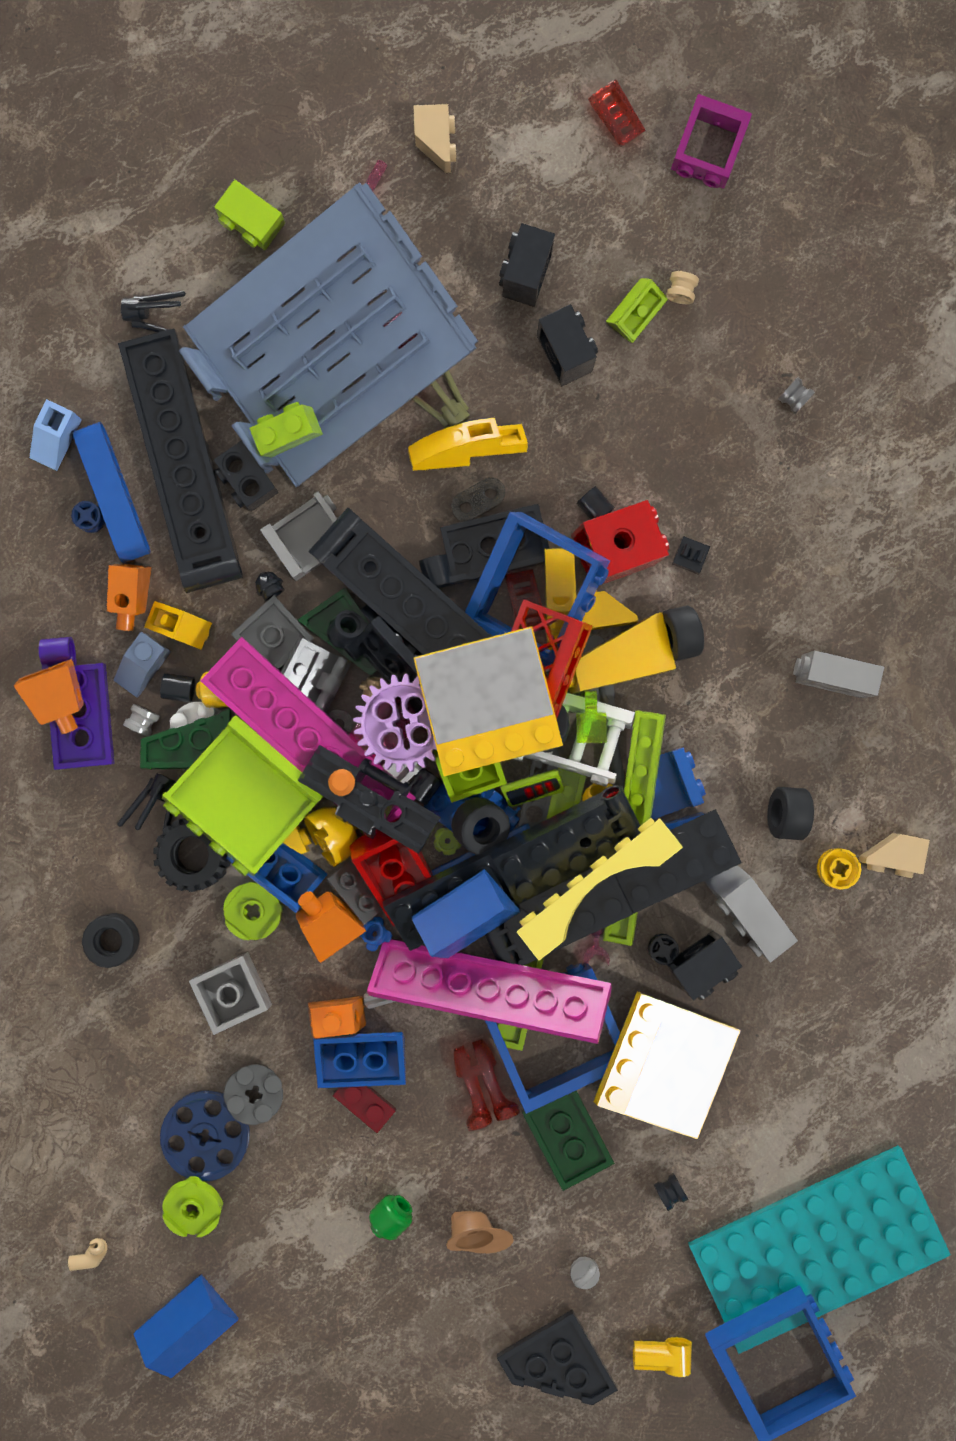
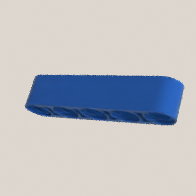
(111, 492)

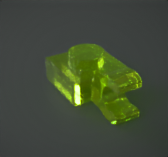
(591, 724)

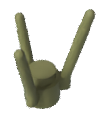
(453, 411)

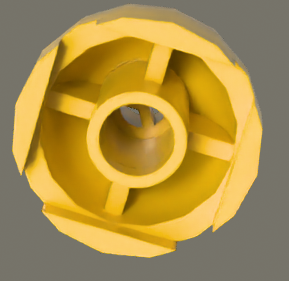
(331, 834)

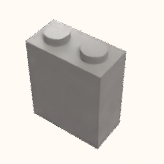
(838, 674)

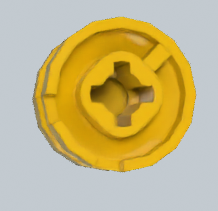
(838, 868)

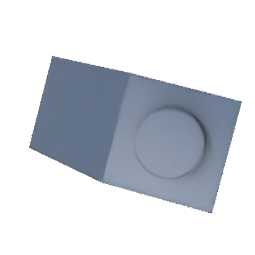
(140, 663)

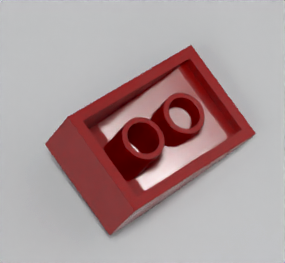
(388, 865)

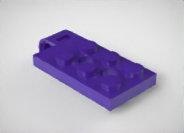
(97, 719)

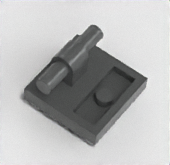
(315, 672)

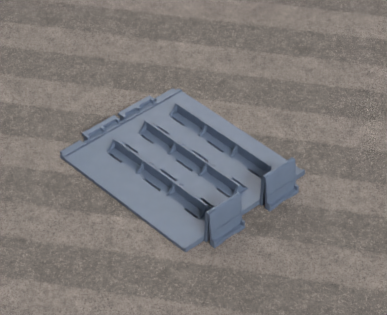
(312, 263)

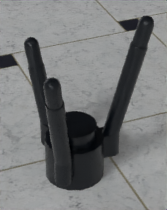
(138, 307)
(158, 787)

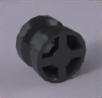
(666, 953)
(670, 1192)

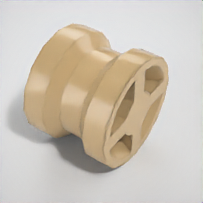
(682, 287)

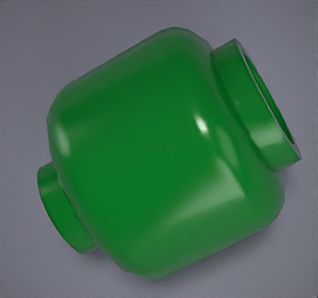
(390, 1217)

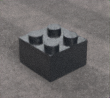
(528, 264)
(566, 344)
(705, 966)

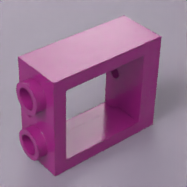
(719, 115)

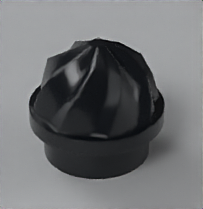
(268, 585)

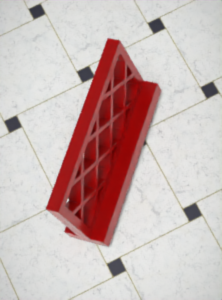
(566, 655)

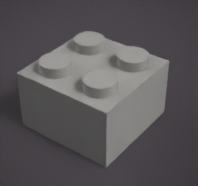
(230, 993)

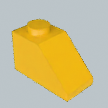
(608, 613)
(178, 625)

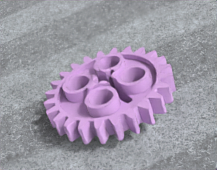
(375, 729)

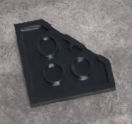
(559, 1362)

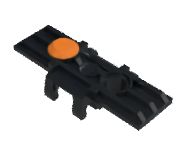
(363, 807)

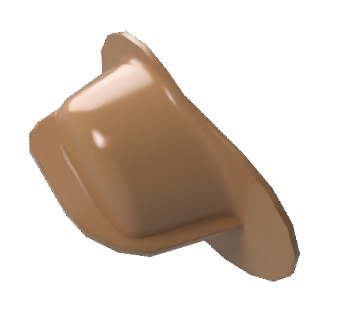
(475, 1233)

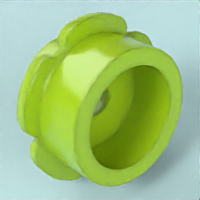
(441, 846)

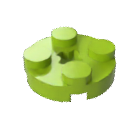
(236, 912)
(193, 1192)

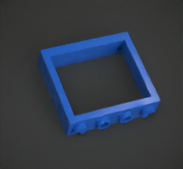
(500, 561)
(567, 1081)
(803, 1406)

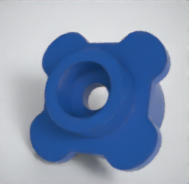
(512, 815)
(383, 935)

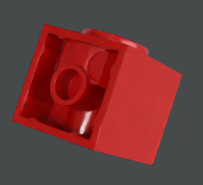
(635, 534)

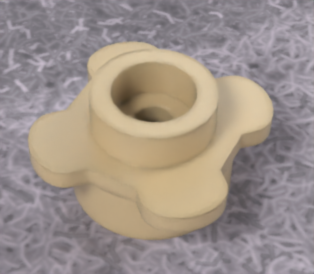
(374, 681)

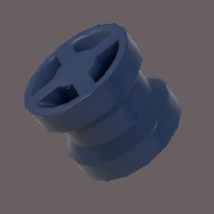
(82, 514)

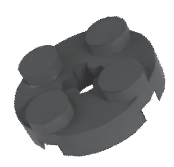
(268, 1086)

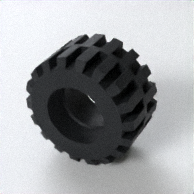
(172, 868)

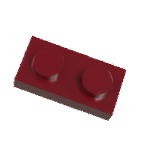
(366, 1105)

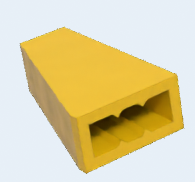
(628, 656)

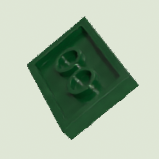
(569, 1140)

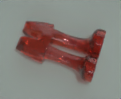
(502, 1107)

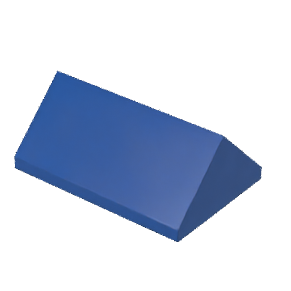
(288, 876)
(463, 915)
(360, 1060)
(183, 1328)

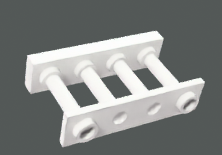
(617, 721)

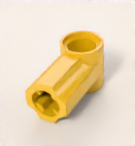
(668, 1356)

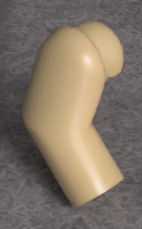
(91, 1258)

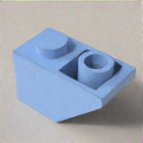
(53, 434)

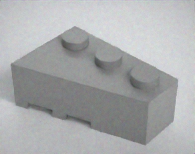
(751, 913)

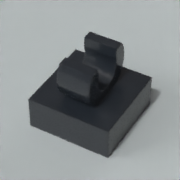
(691, 555)

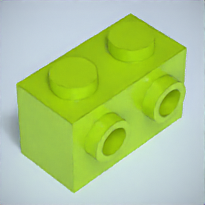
(249, 215)
(285, 430)

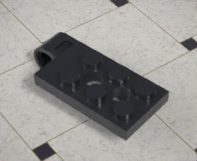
(464, 556)
(378, 645)

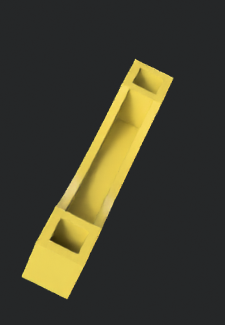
(550, 927)

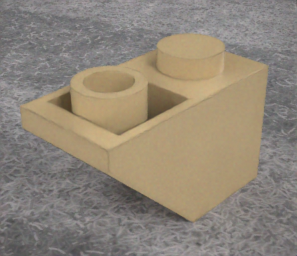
(432, 133)
(898, 852)

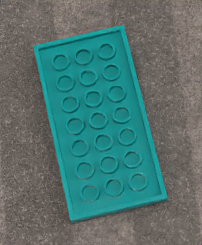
(828, 1238)

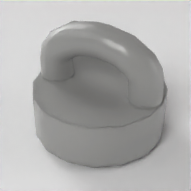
(584, 1273)

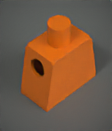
(127, 581)
(53, 695)
(327, 923)
(336, 1017)

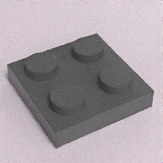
(272, 632)

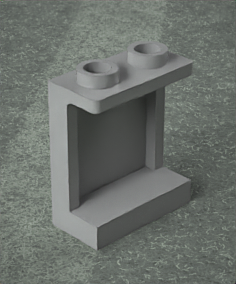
(298, 532)

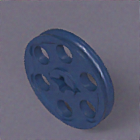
(194, 1146)

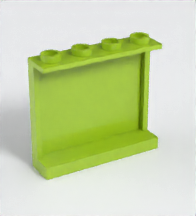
(241, 797)

